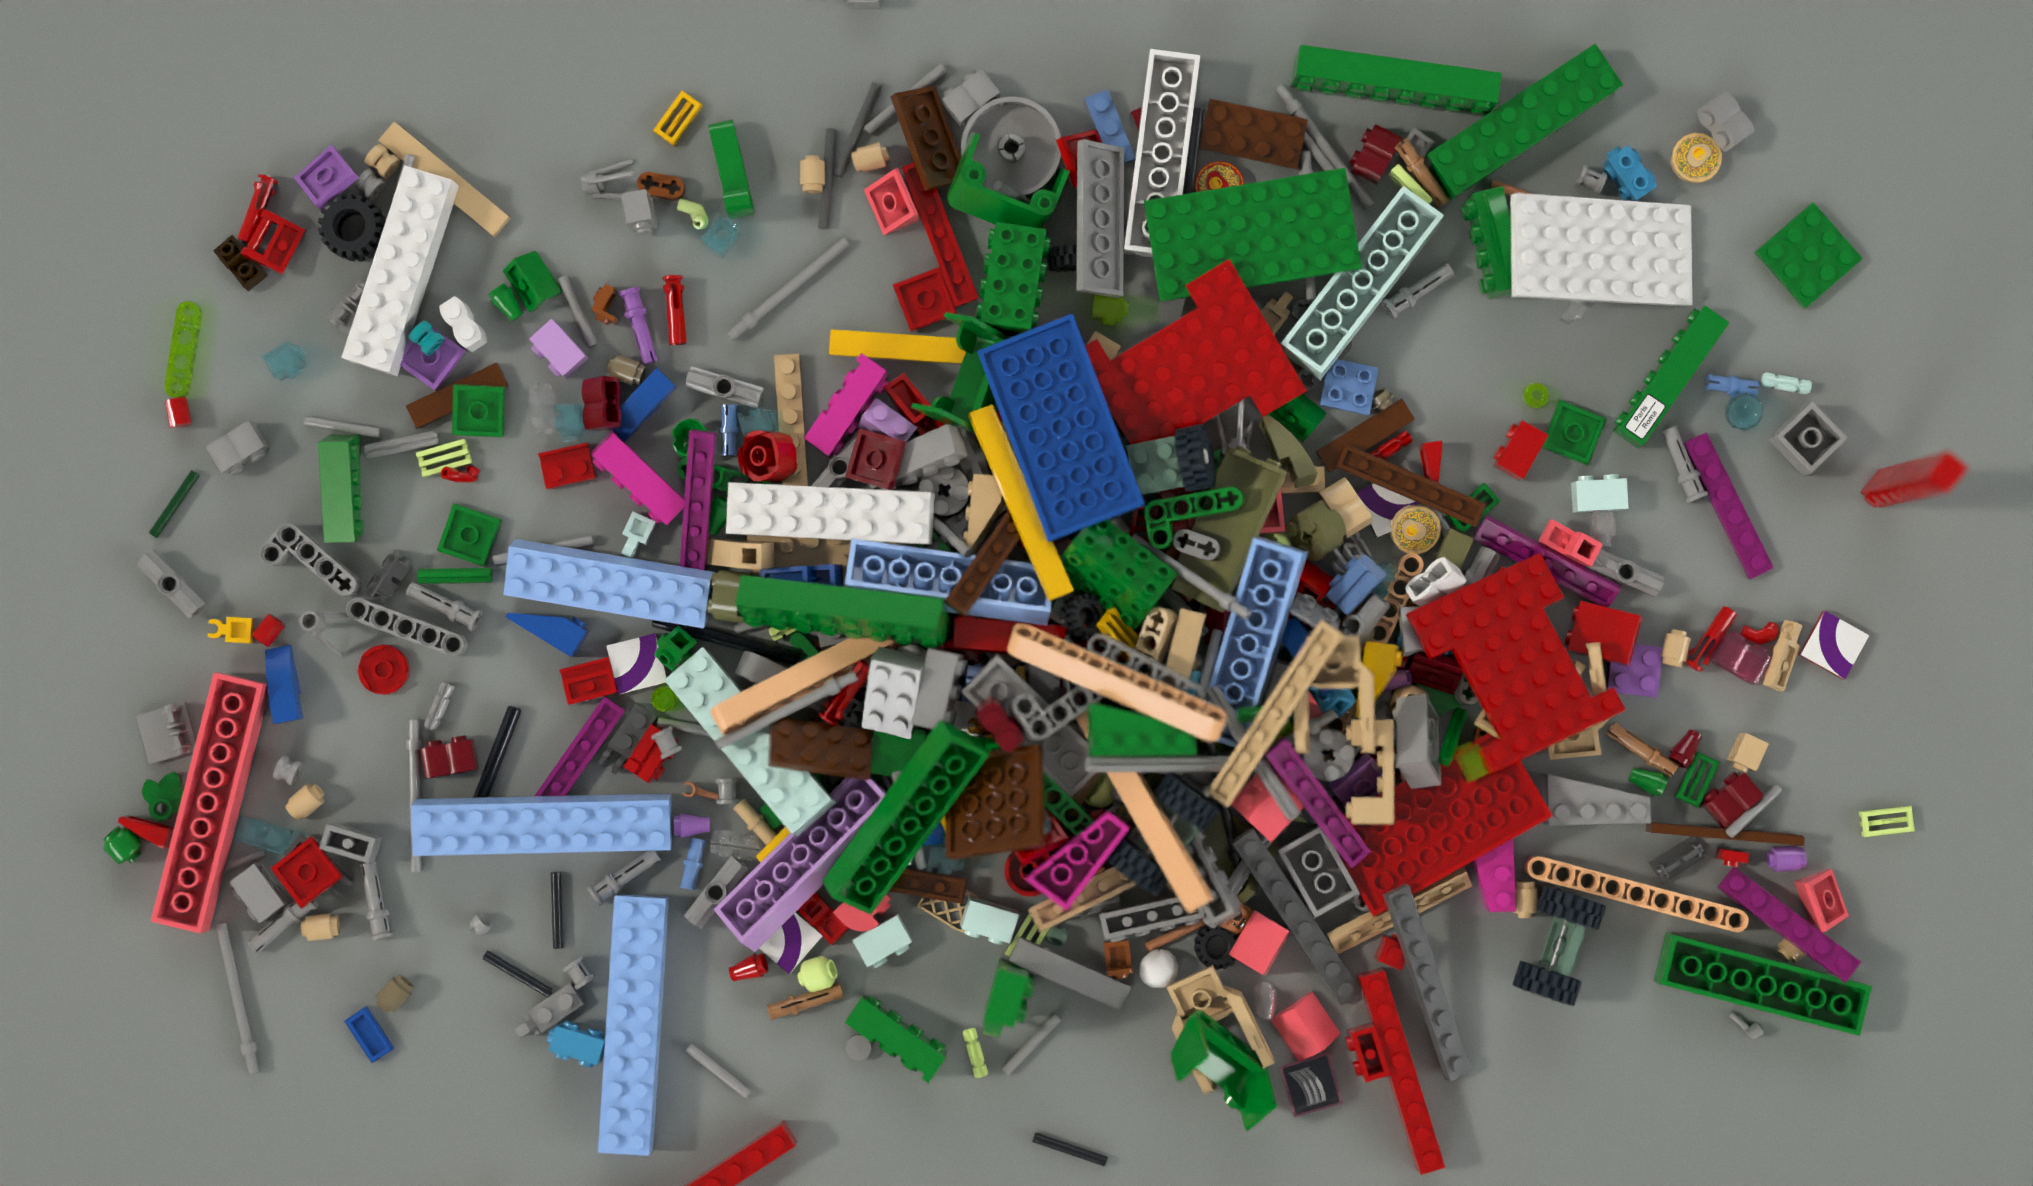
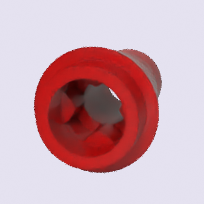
(751, 967)

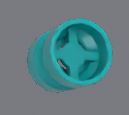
(426, 338)

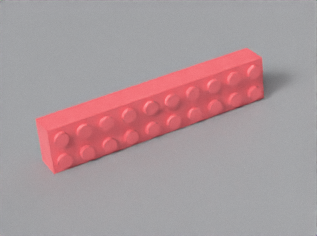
(211, 803)

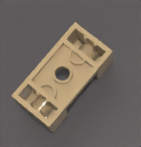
(1375, 809)

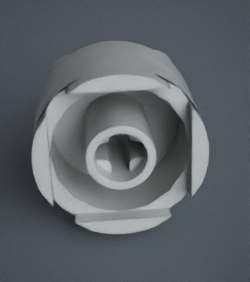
(958, 493)
(1341, 752)

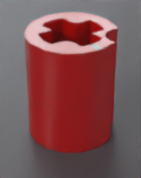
(178, 412)
(268, 630)

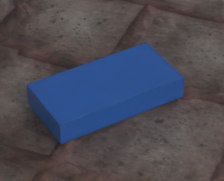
(369, 1034)

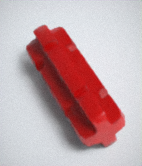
(1393, 446)

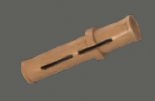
(1416, 164)
(1651, 755)
(776, 1009)

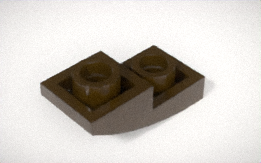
(245, 270)

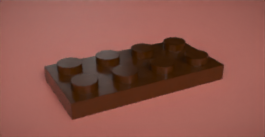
(1253, 133)
(928, 135)
(820, 748)

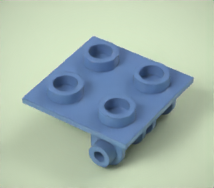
(1349, 387)

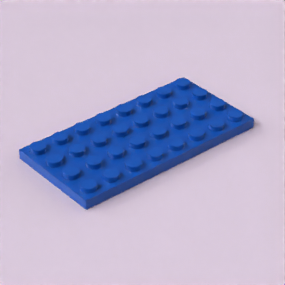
(1060, 428)

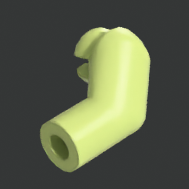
(696, 211)

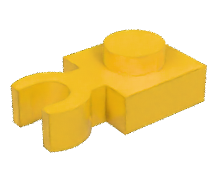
(235, 630)

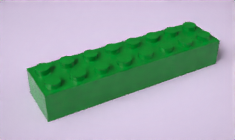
(1396, 80)
(1523, 122)
(842, 611)
(905, 817)
(1762, 984)

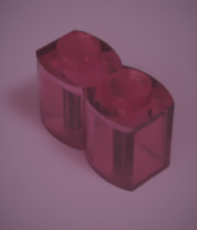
(1740, 658)

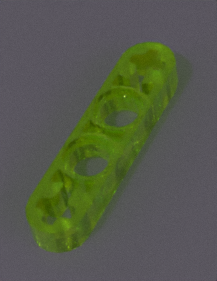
(188, 350)

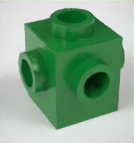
(674, 648)

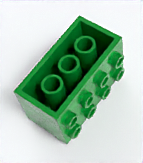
(1013, 278)
(1117, 571)

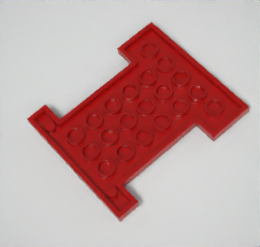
(1197, 364)
(1514, 660)

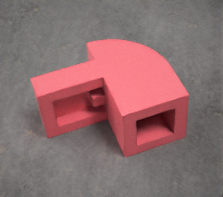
(1571, 544)
(859, 920)

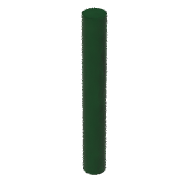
(174, 504)

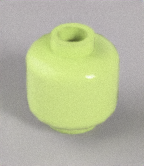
(817, 973)

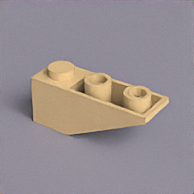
(984, 508)
(741, 554)

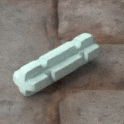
(1786, 383)

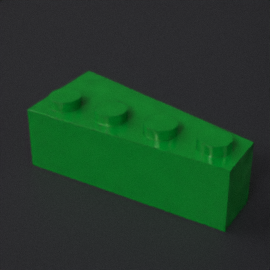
(340, 487)
(1134, 735)
(897, 1037)

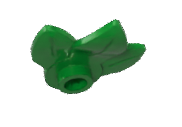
(167, 792)

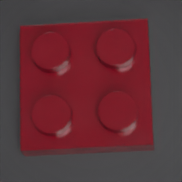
(875, 459)

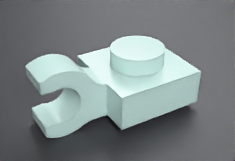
(638, 531)

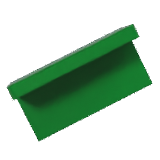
(531, 280)
(1299, 416)

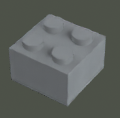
(1807, 438)

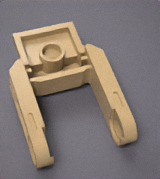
(1341, 671)
(1588, 741)
(1206, 992)

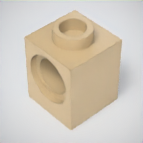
(1747, 752)

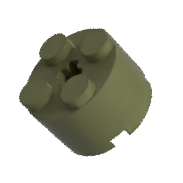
(1316, 531)
(725, 590)

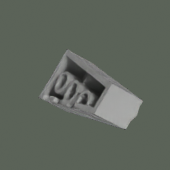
(1586, 803)

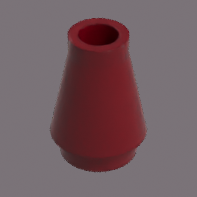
(1685, 750)

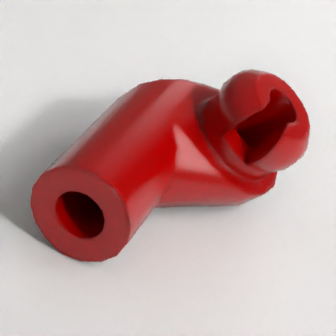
(458, 476)
(1761, 636)

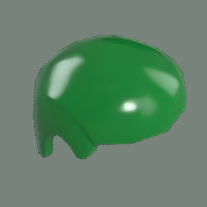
(681, 435)

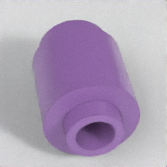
(1786, 858)

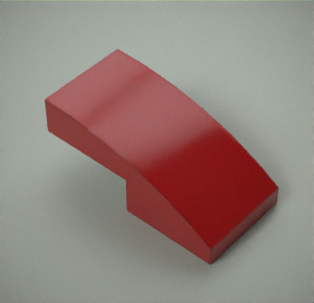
(821, 916)

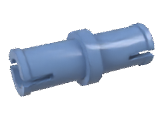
(1731, 384)
(729, 430)
(693, 863)

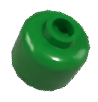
(122, 845)

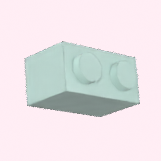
(1599, 495)
(989, 920)
(882, 941)

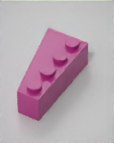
(847, 406)
(638, 478)
(1075, 863)
(1497, 878)

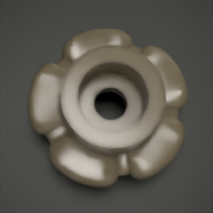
(1382, 399)

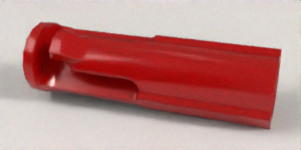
(262, 192)
(675, 309)
(1714, 634)
(840, 701)

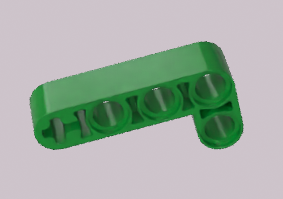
(731, 169)
(1195, 511)
(1062, 804)

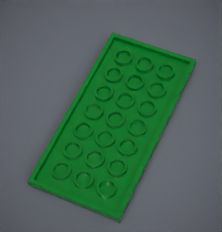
(1265, 228)

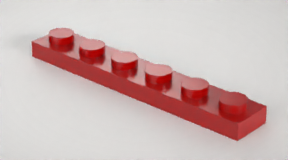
(941, 239)

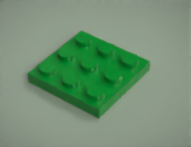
(1808, 255)

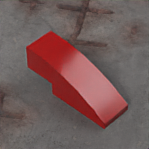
(903, 395)

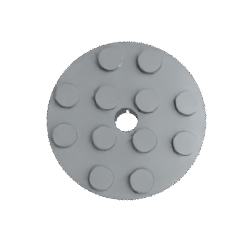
(1017, 122)

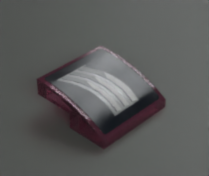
(1311, 1085)

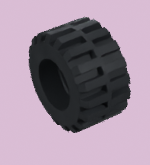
(334, 219)

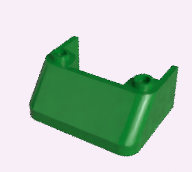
(971, 197)
(971, 385)
(1228, 1063)

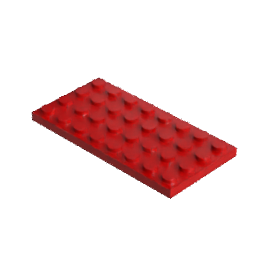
(1444, 828)

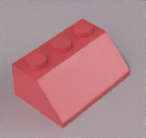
(1261, 809)

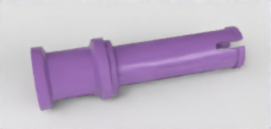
(636, 314)

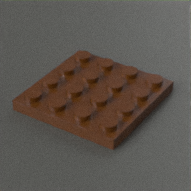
(999, 806)

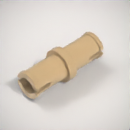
(755, 821)

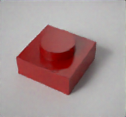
(1731, 857)

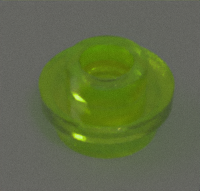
(1528, 398)

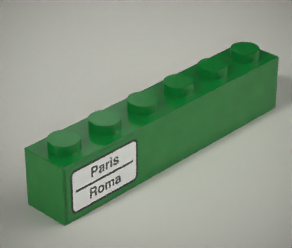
(1671, 376)

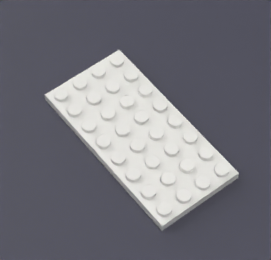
(1601, 250)

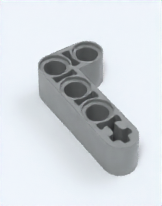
(315, 563)
(758, 669)
(1045, 716)

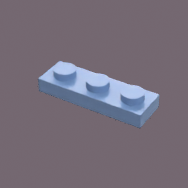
(1108, 123)

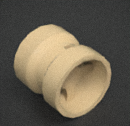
(382, 161)

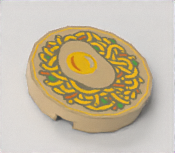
(1696, 158)
(1415, 529)

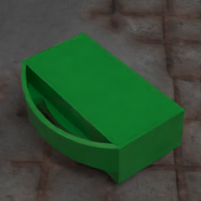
(1492, 236)
(1005, 998)

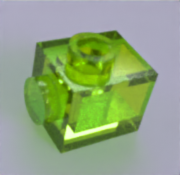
(1109, 309)
(1471, 761)

